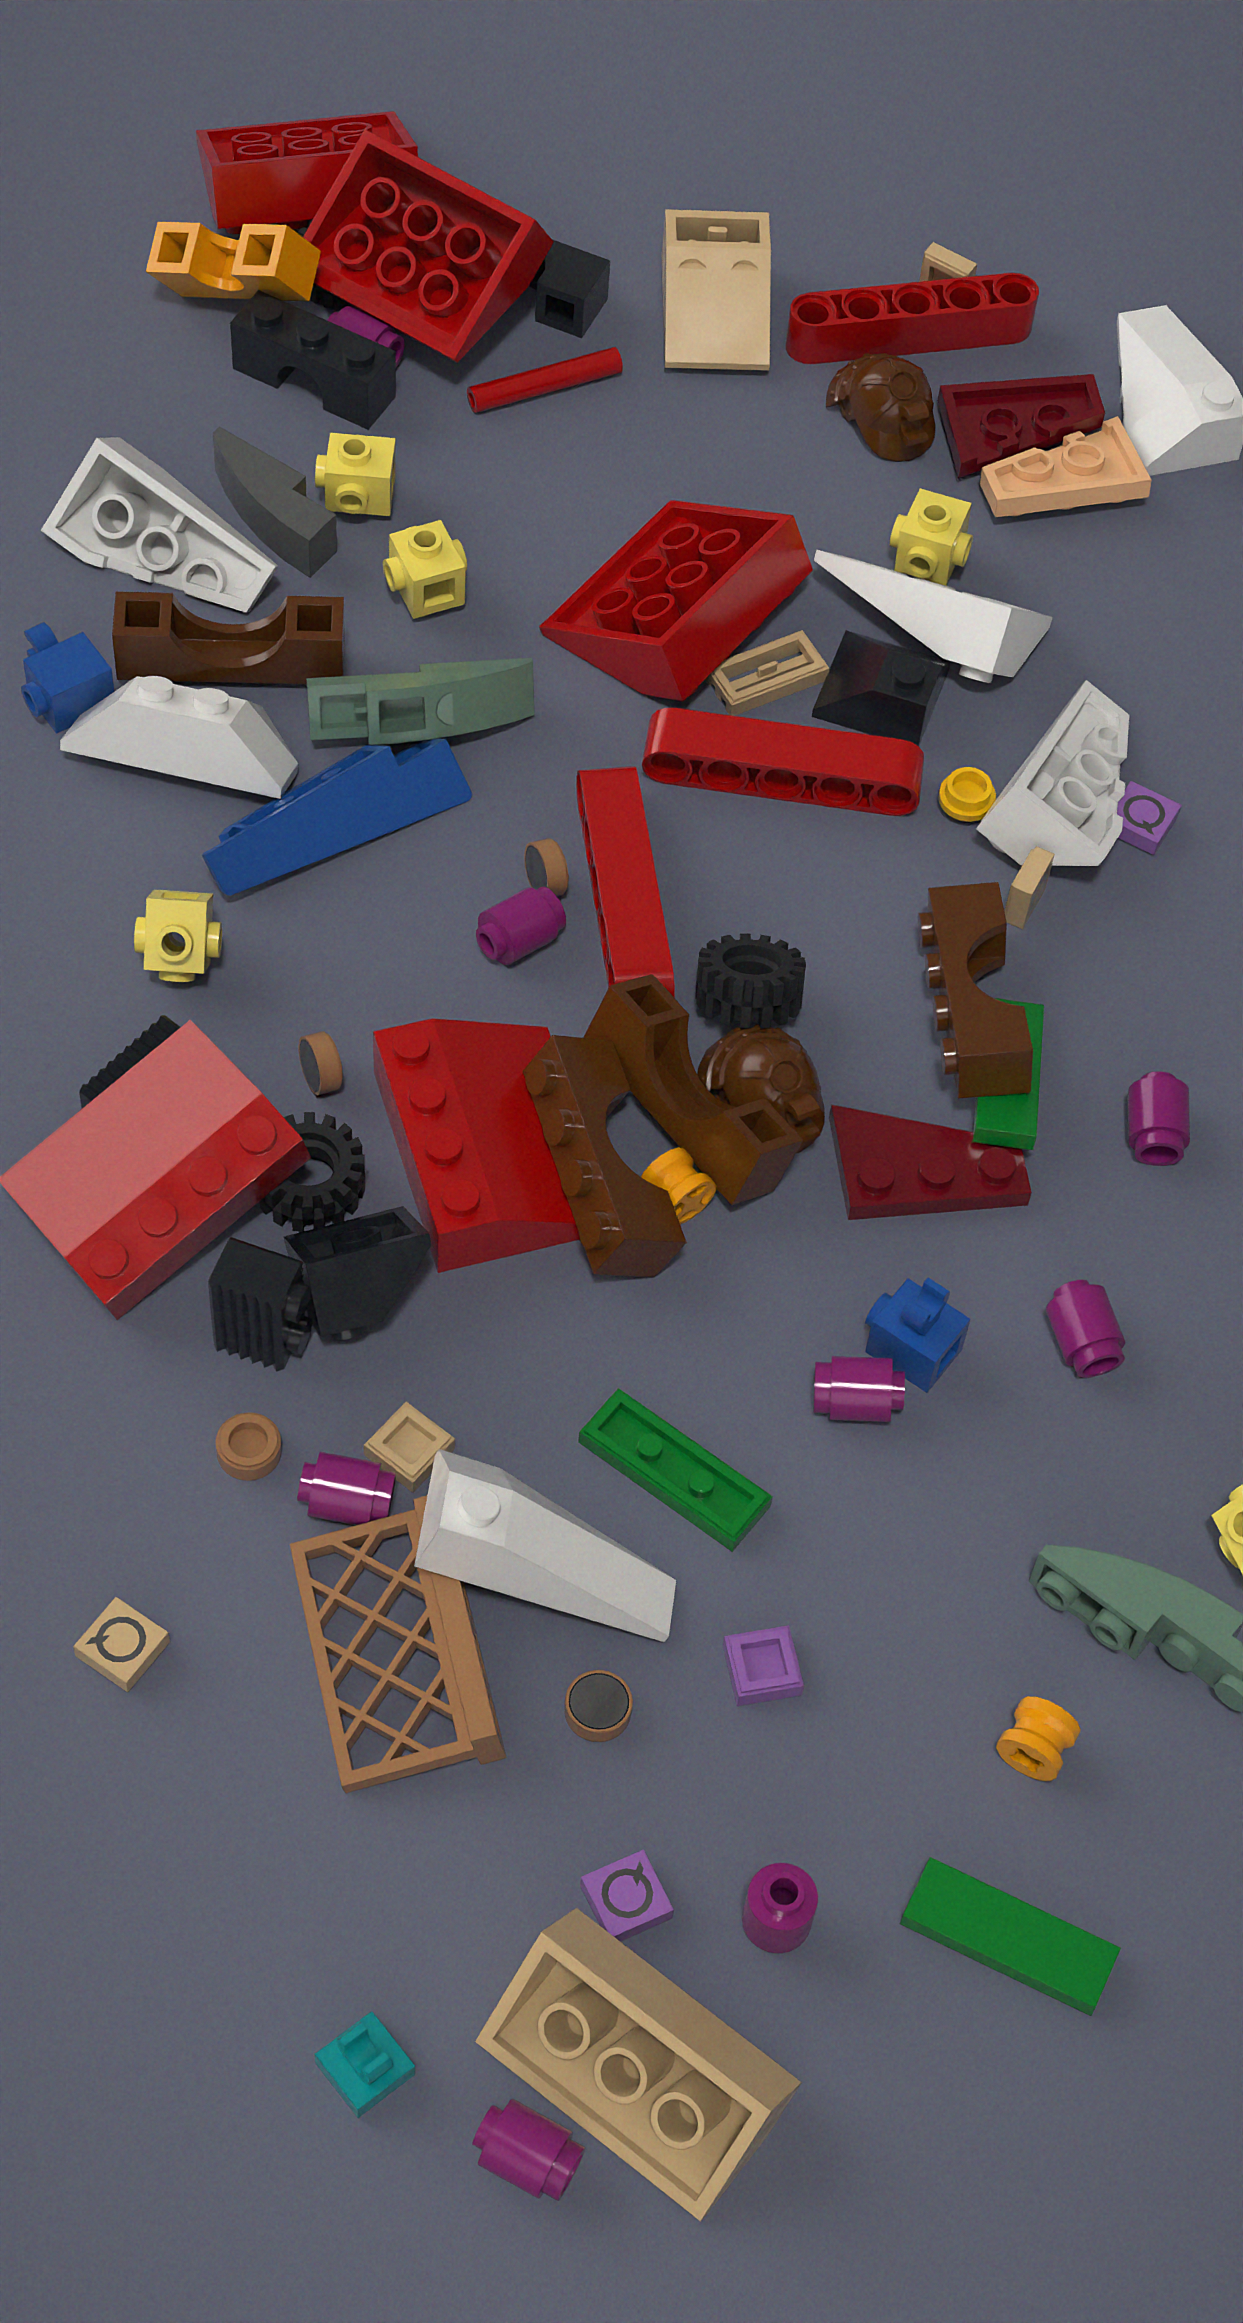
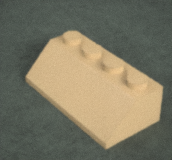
(637, 2062)

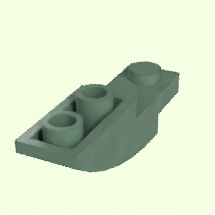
(421, 704)
(1140, 1604)

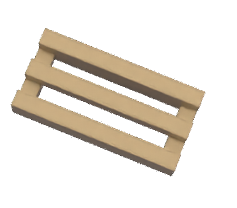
(771, 679)

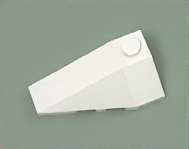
(1175, 395)
(146, 524)
(957, 626)
(1066, 787)
(517, 1542)

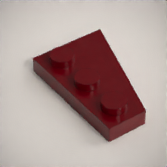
(1012, 416)
(920, 1167)

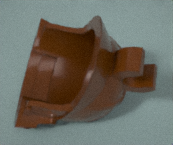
(889, 404)
(767, 1065)

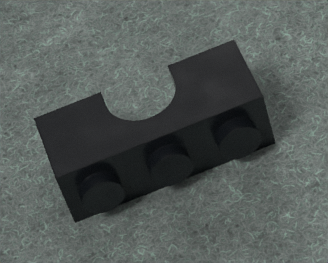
(570, 288)
(350, 370)

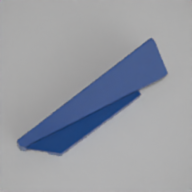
(338, 810)

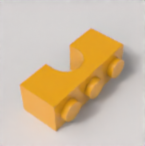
(209, 265)

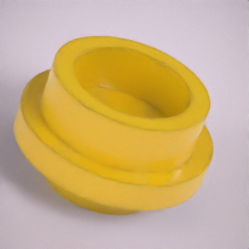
(967, 794)

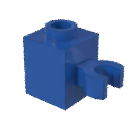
(63, 677)
(917, 1331)

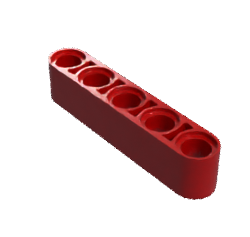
(911, 318)
(783, 761)
(623, 876)

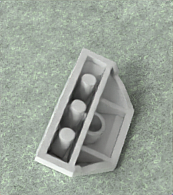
(186, 735)

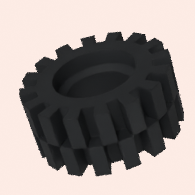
(750, 980)
(328, 1198)

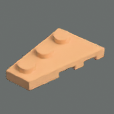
(1077, 474)

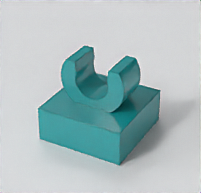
(364, 2064)

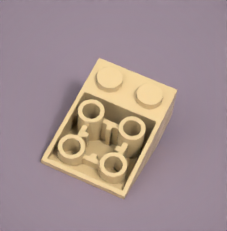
(716, 289)

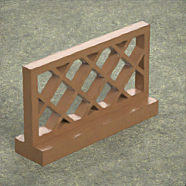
(455, 1648)

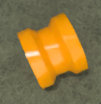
(687, 1188)
(1038, 1738)

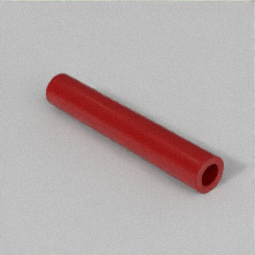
(544, 379)

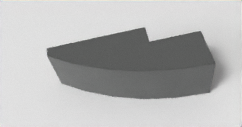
(275, 503)

